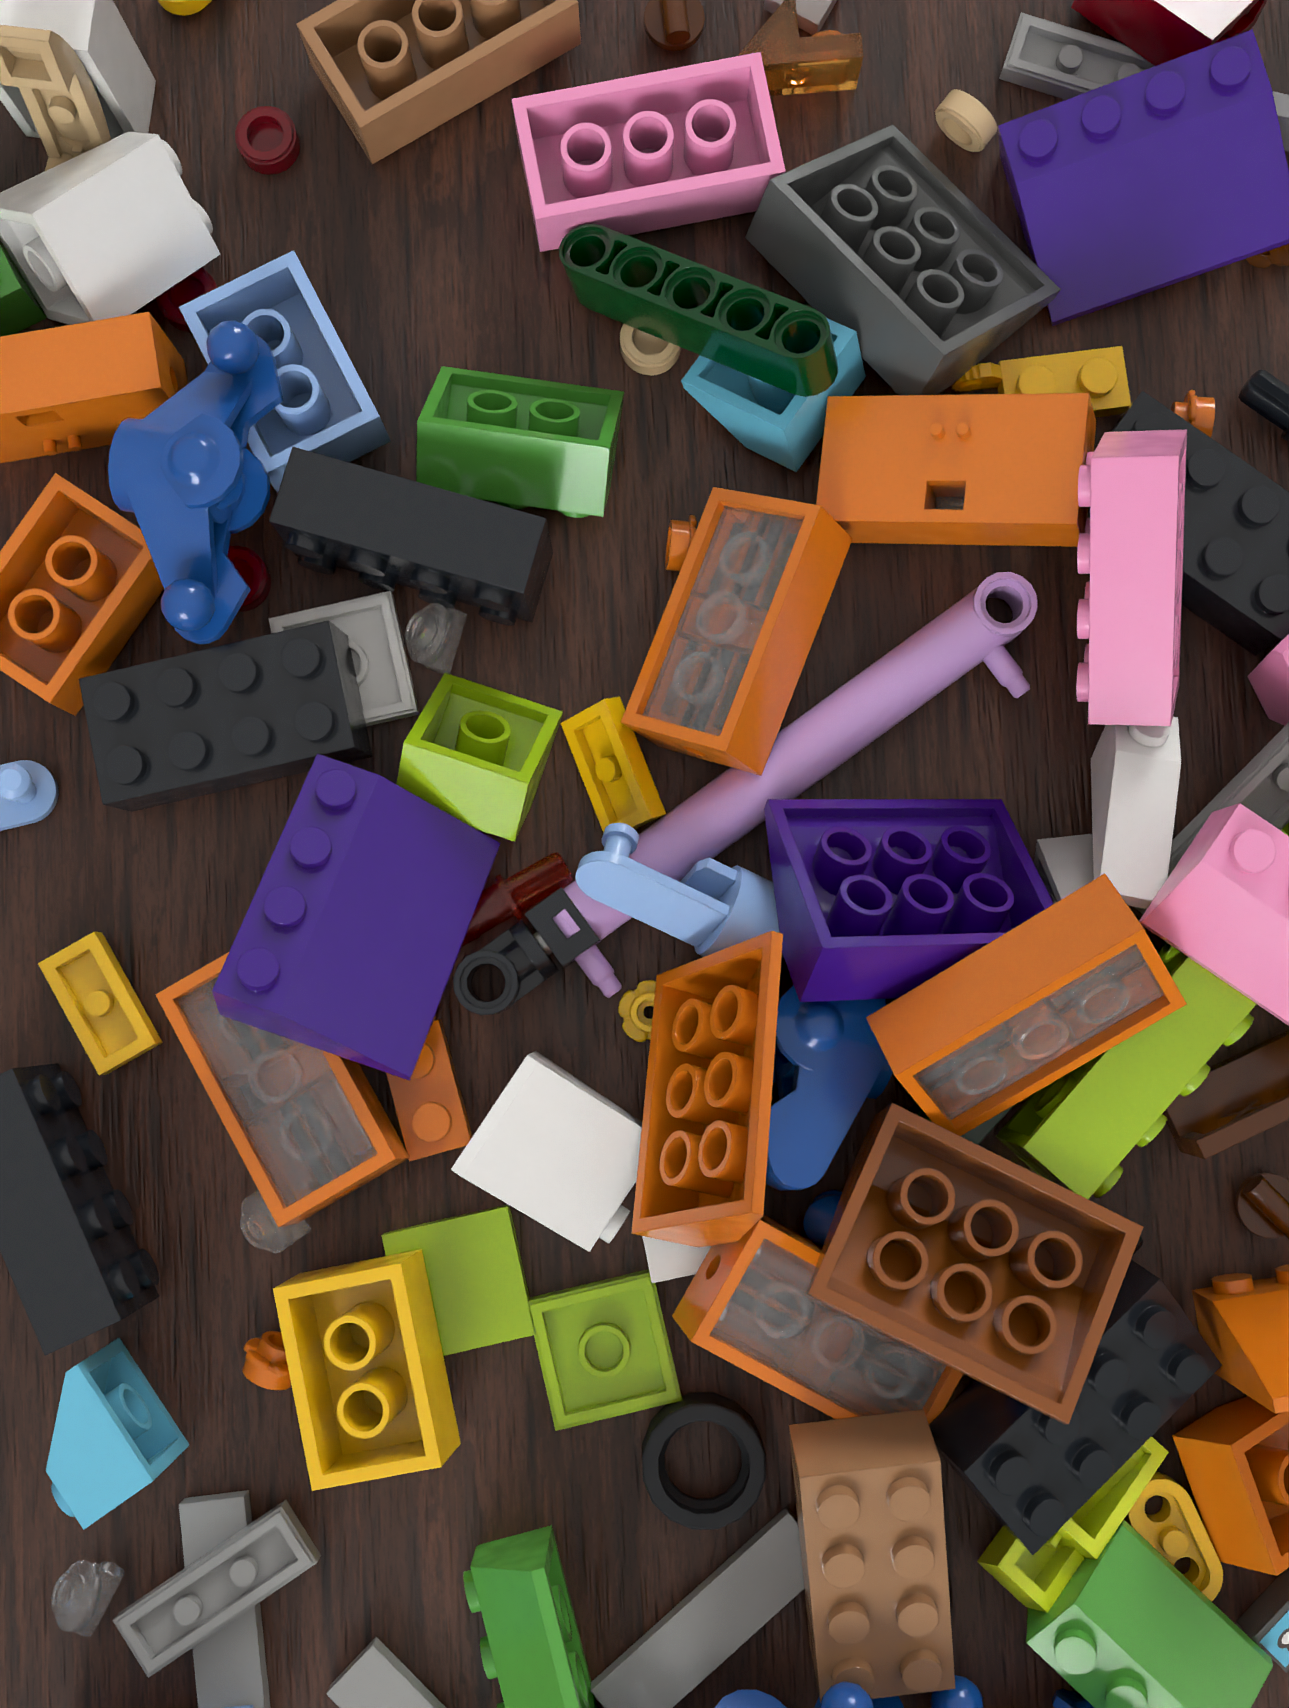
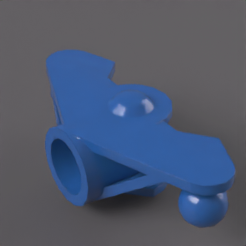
(197, 482)
(823, 1075)

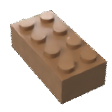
(422, 62)
(874, 1553)

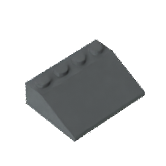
(899, 259)

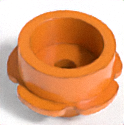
(1197, 411)
(678, 542)
(267, 1362)

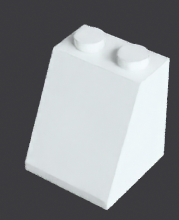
(106, 230)
(556, 1153)

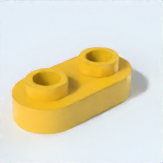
(1178, 1533)

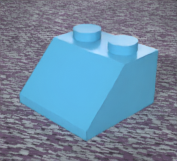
(769, 418)
(108, 1435)

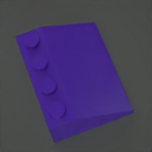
(1151, 177)
(893, 889)
(357, 920)

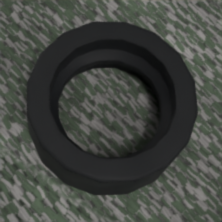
(703, 1512)

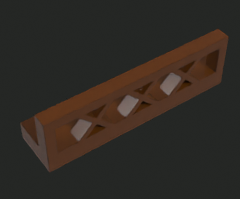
(1234, 1100)

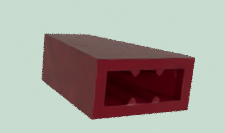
(1170, 27)

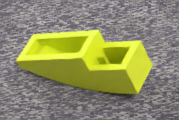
(1042, 1577)

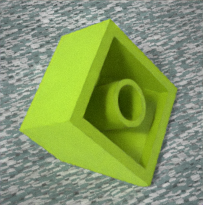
(479, 754)

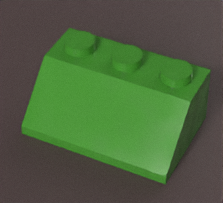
(519, 441)
(528, 1623)
(1145, 1635)

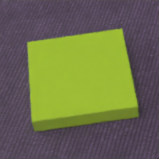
(471, 1277)
(604, 1349)

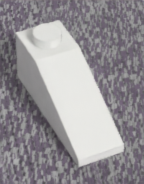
(1135, 807)

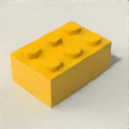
(367, 1370)

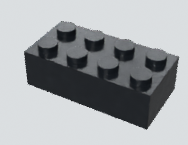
(1231, 535)
(412, 537)
(224, 717)
(59, 1216)
(1043, 1471)

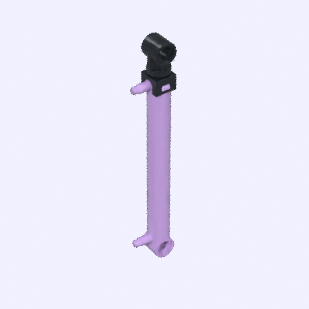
(735, 800)

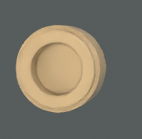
(965, 121)
(646, 352)

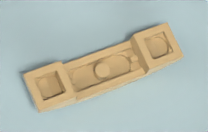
(54, 91)

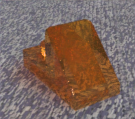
(805, 63)

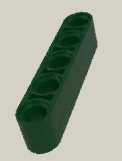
(701, 309)

